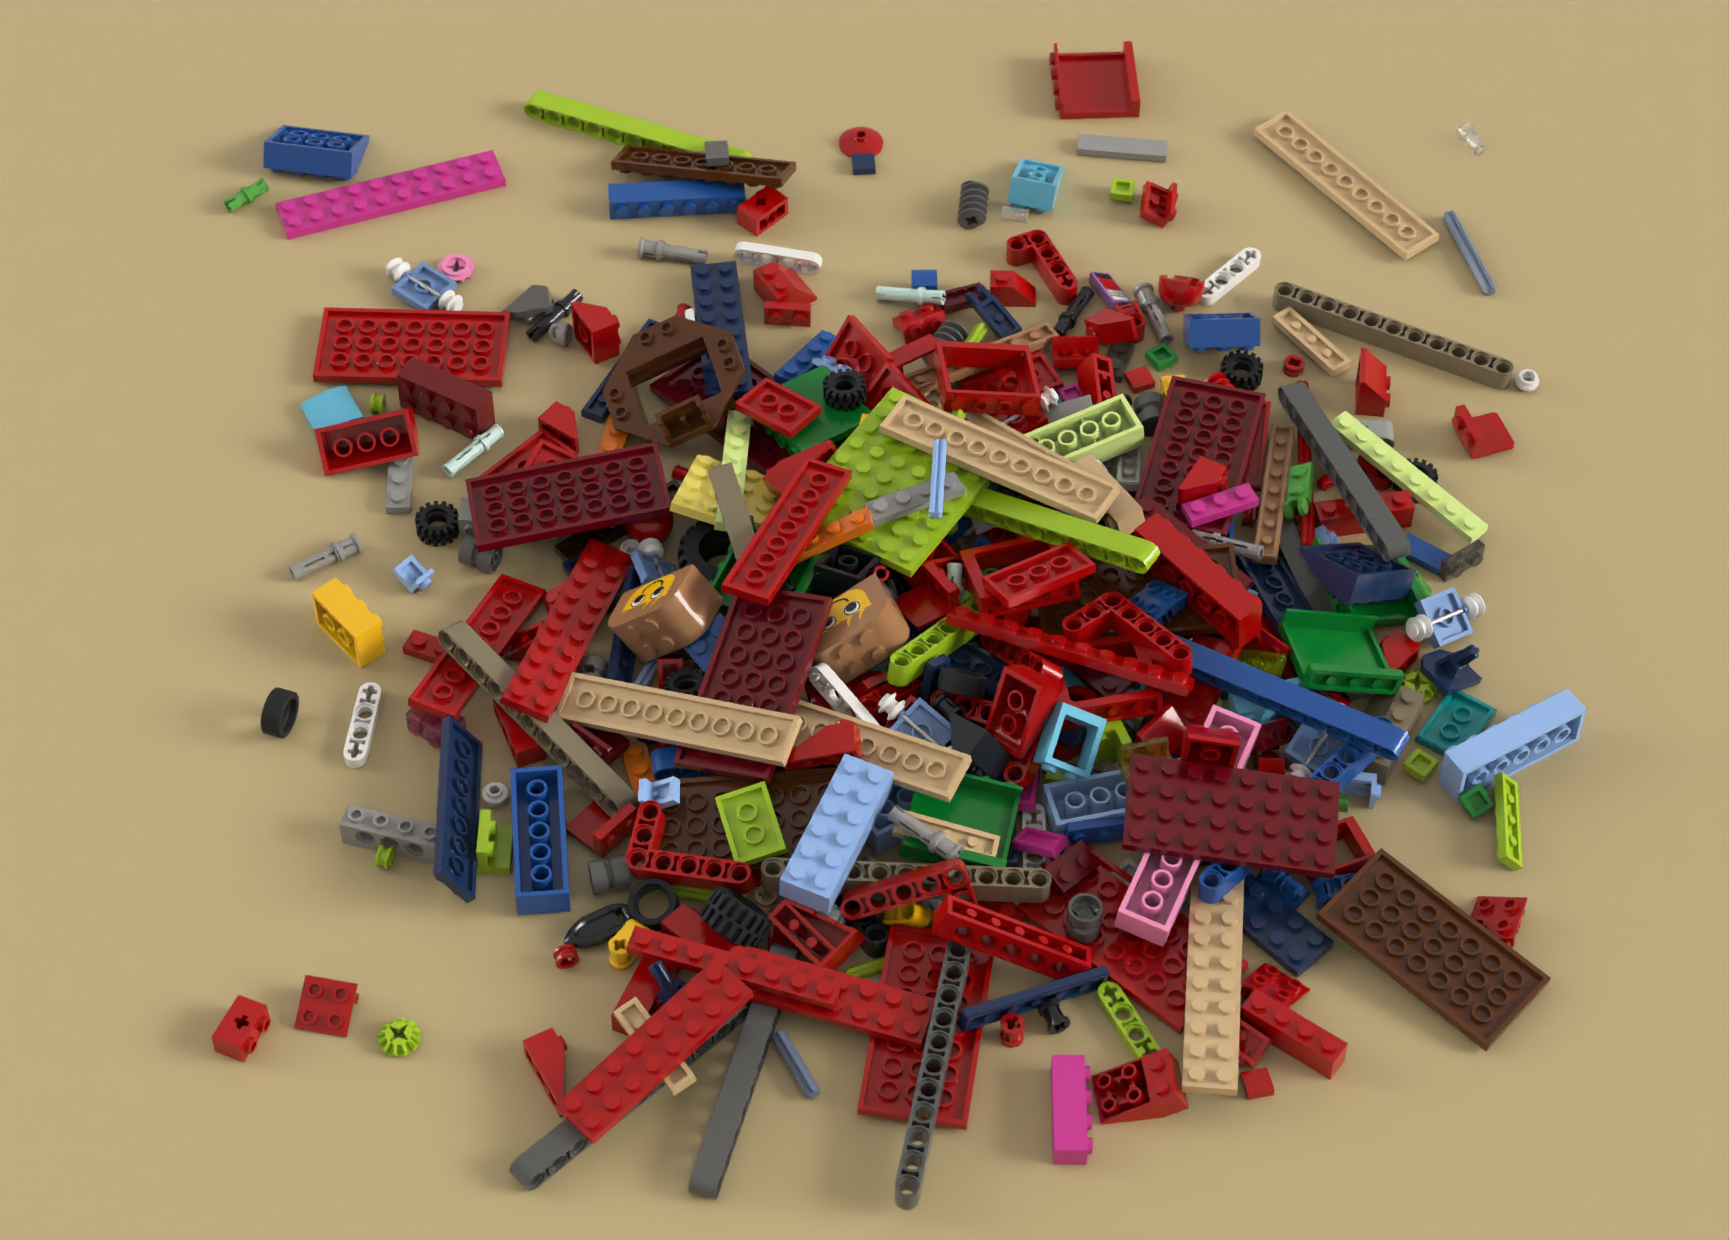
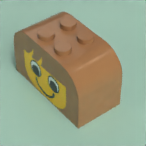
(665, 613)
(861, 630)

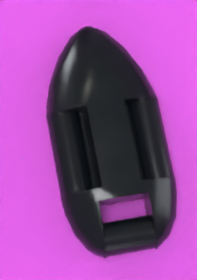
(597, 926)

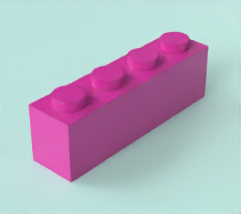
(1069, 1110)

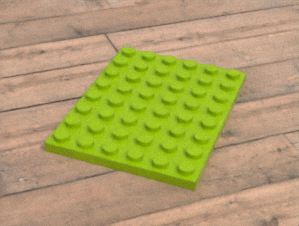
(887, 466)

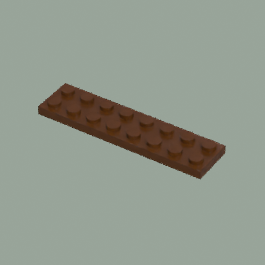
(693, 165)

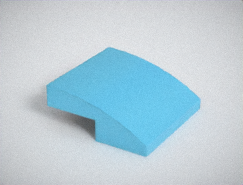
(331, 408)

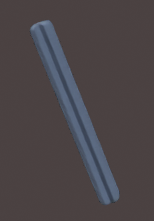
(1469, 252)

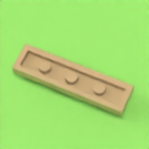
(1311, 341)
(970, 838)
(631, 1017)

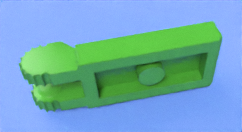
(1299, 489)

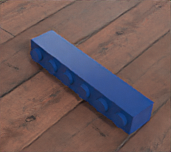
(673, 198)

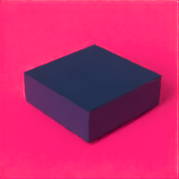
(863, 164)

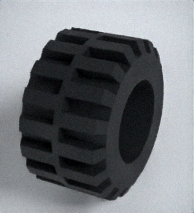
(735, 917)

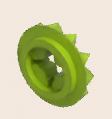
(1426, 686)
(399, 1047)

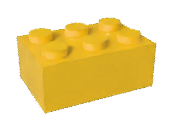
(348, 622)

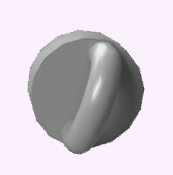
(563, 334)

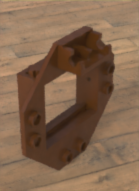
(658, 351)

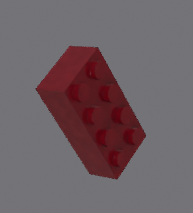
(445, 398)

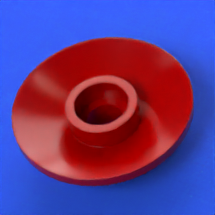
(860, 140)

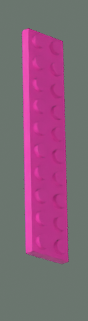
(390, 194)

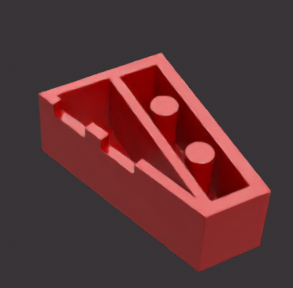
(817, 936)

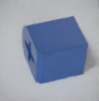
(924, 278)

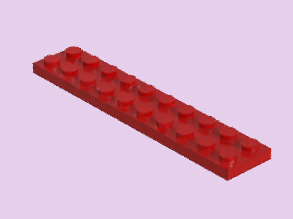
(567, 631)

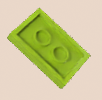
(751, 824)

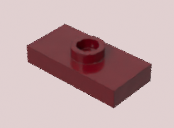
(956, 298)

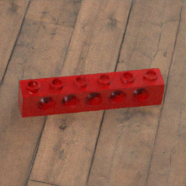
(1009, 939)

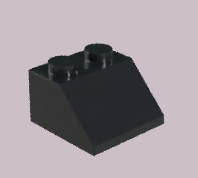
(842, 569)
(985, 751)

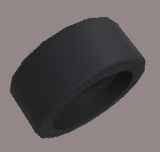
(962, 682)
(279, 712)
(645, 887)

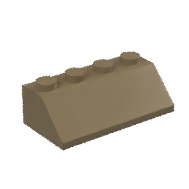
(1403, 712)

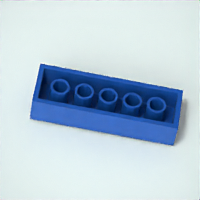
(539, 840)

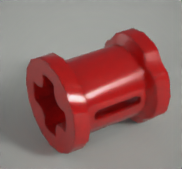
(1015, 1032)

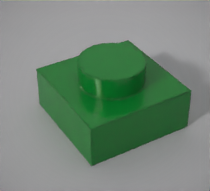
(1161, 357)
(1476, 801)

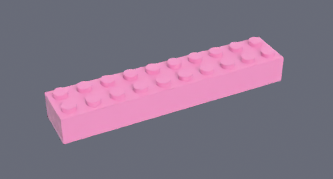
(1165, 880)

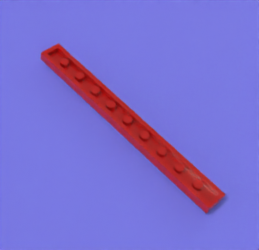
(1078, 653)

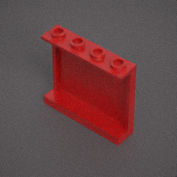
(1095, 84)

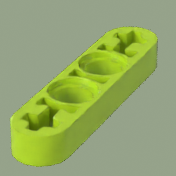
(1125, 1027)

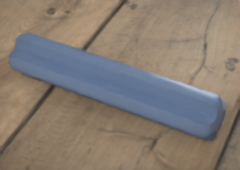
(795, 1064)

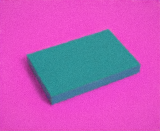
(1454, 722)

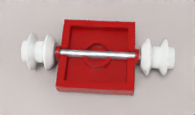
(1026, 423)

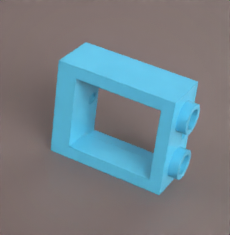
(1050, 736)

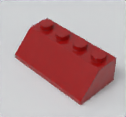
(368, 441)

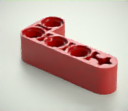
(1039, 250)

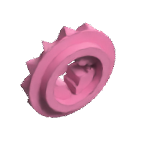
(449, 263)

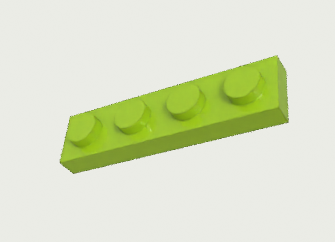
(1507, 821)

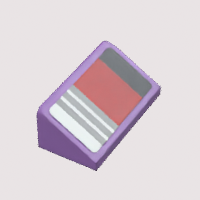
(1108, 289)

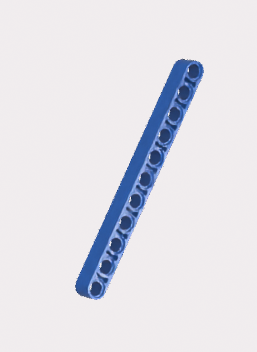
(1297, 702)
(1340, 767)

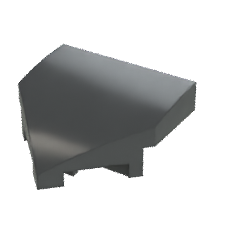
(531, 303)

